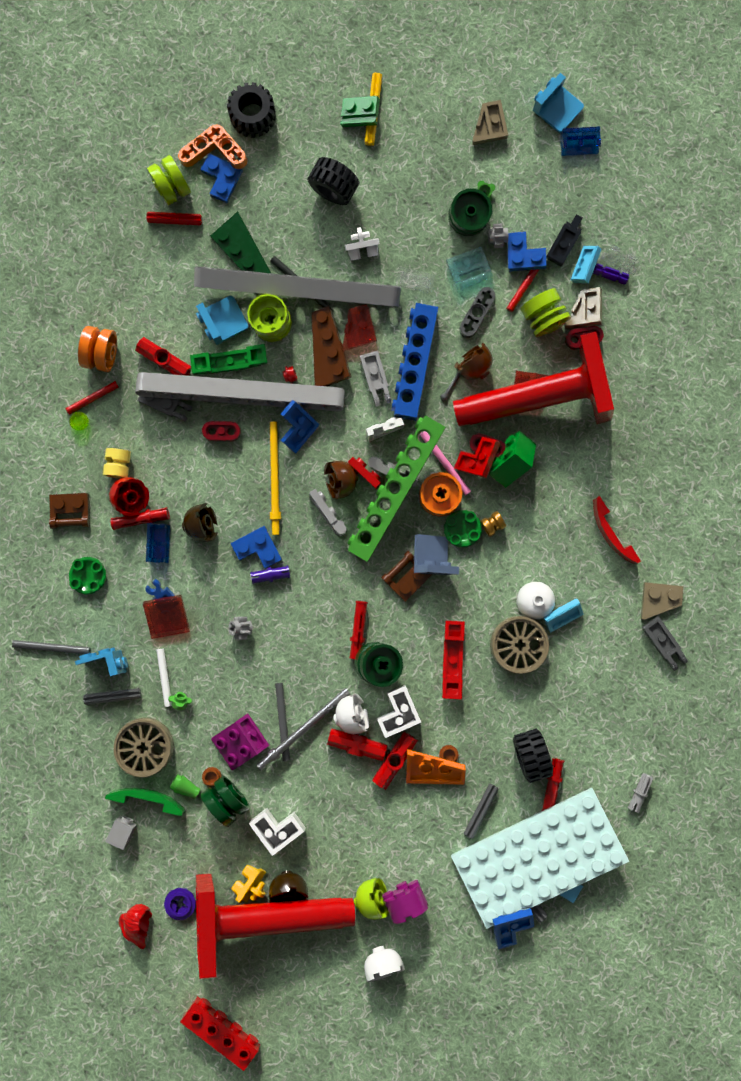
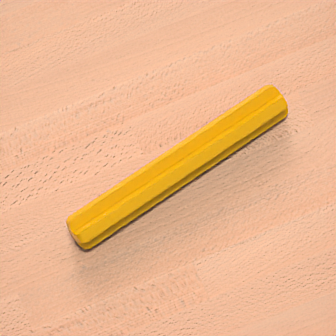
(375, 91)

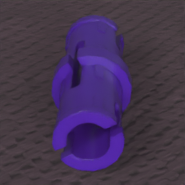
(270, 574)

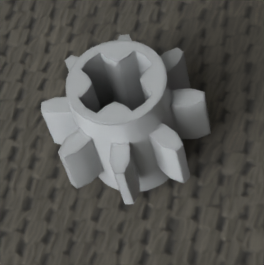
(498, 235)
(240, 628)

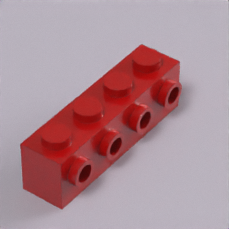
(220, 1032)

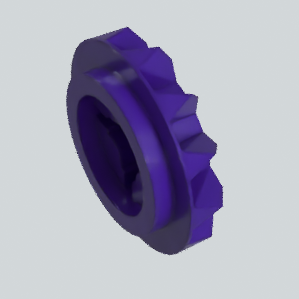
(171, 906)

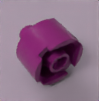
(405, 901)

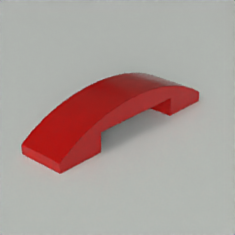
(600, 511)
(453, 660)

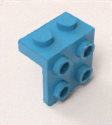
(557, 104)
(222, 319)
(115, 661)

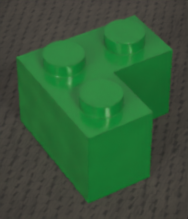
(515, 459)

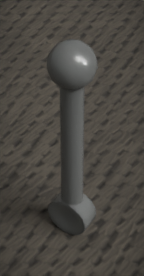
(444, 397)

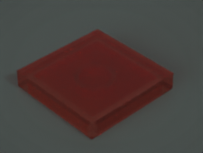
(166, 616)

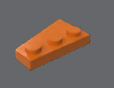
(433, 770)

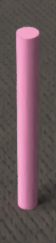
(446, 464)

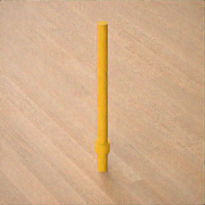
(275, 515)

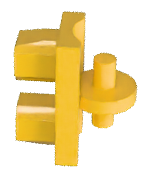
(252, 887)

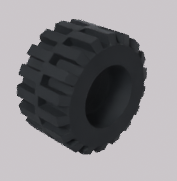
(246, 96)
(333, 181)
(533, 755)

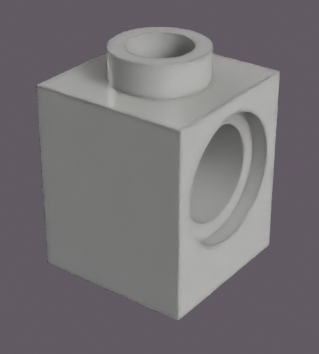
(121, 832)

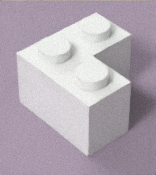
(404, 713)
(275, 834)

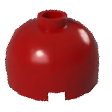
(129, 496)

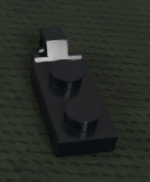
(565, 241)

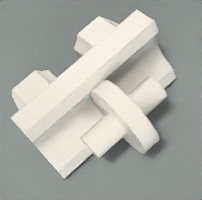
(371, 245)

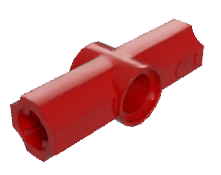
(154, 353)
(357, 744)
(388, 771)

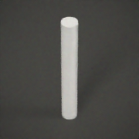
(164, 676)

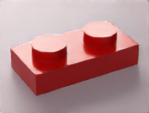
(359, 465)

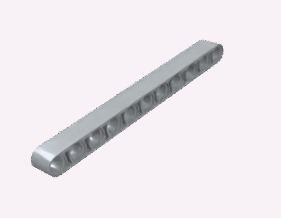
(296, 286)
(239, 391)

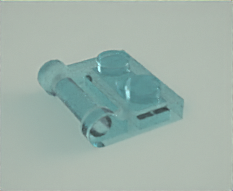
(467, 263)

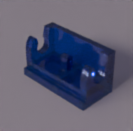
(580, 141)
(157, 543)

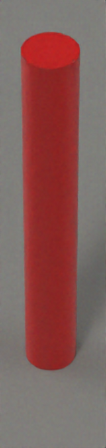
(522, 289)
(92, 397)

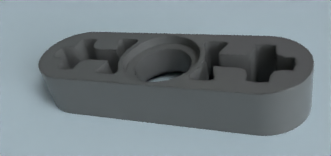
(479, 298)

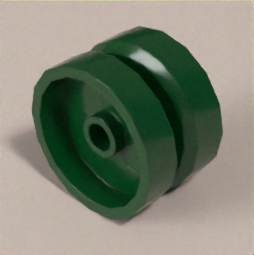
(478, 204)
(379, 674)
(225, 801)

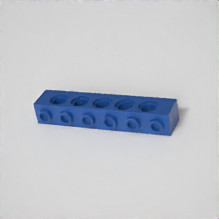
(428, 315)

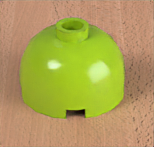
(370, 899)

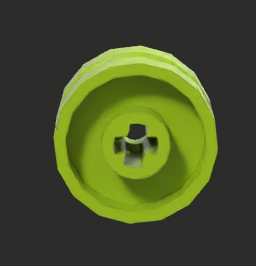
(168, 180)

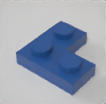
(225, 176)
(522, 258)
(302, 426)
(259, 542)
(507, 926)

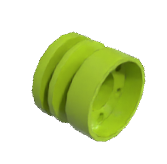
(544, 311)
(260, 313)

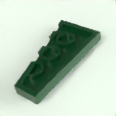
(239, 245)

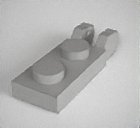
(375, 376)
(378, 464)
(328, 513)

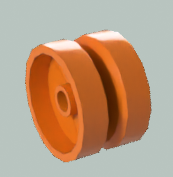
(97, 348)
(442, 483)

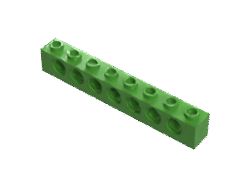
(357, 545)

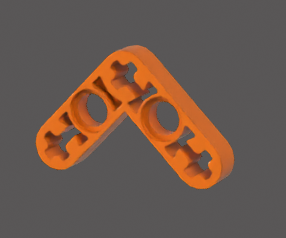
(216, 142)

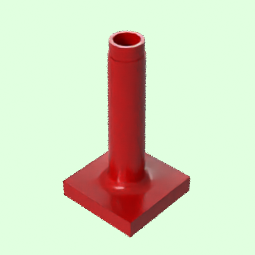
(584, 382)
(260, 919)

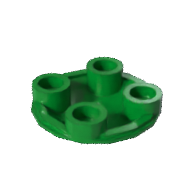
(462, 528)
(87, 575)

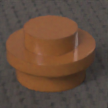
(449, 753)
(210, 775)

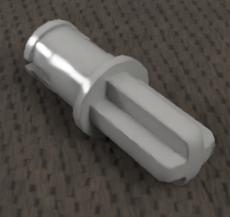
(640, 792)

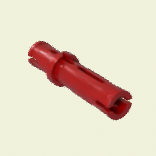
(148, 516)
(358, 628)
(553, 784)

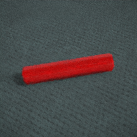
(174, 218)

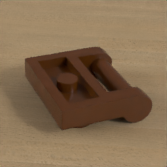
(69, 504)
(409, 582)

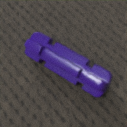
(611, 274)

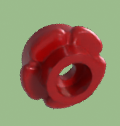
(290, 374)

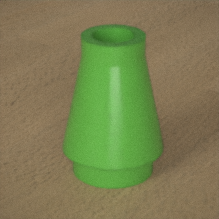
(185, 787)

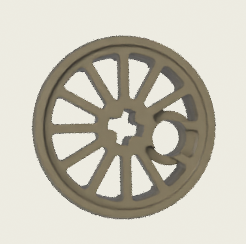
(543, 646)
(168, 747)

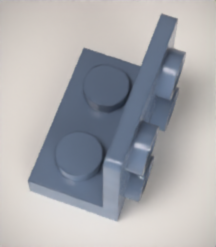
(432, 556)

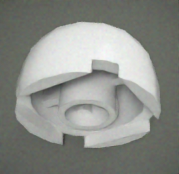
(535, 600)
(351, 715)
(382, 964)

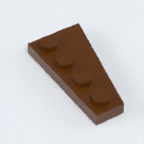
(328, 352)

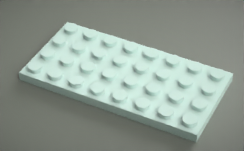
(540, 857)

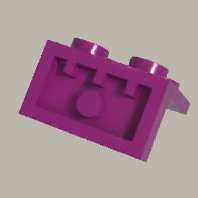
(240, 742)

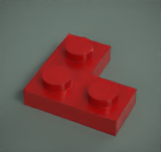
(480, 462)

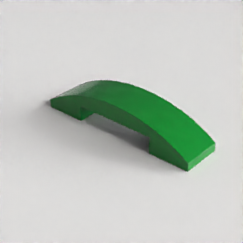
(229, 361)
(170, 805)

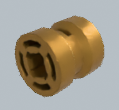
(493, 523)

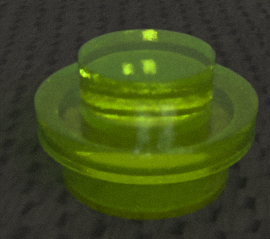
(79, 421)

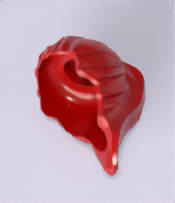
(136, 924)

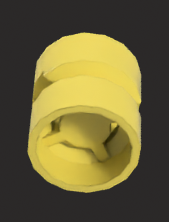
(116, 463)

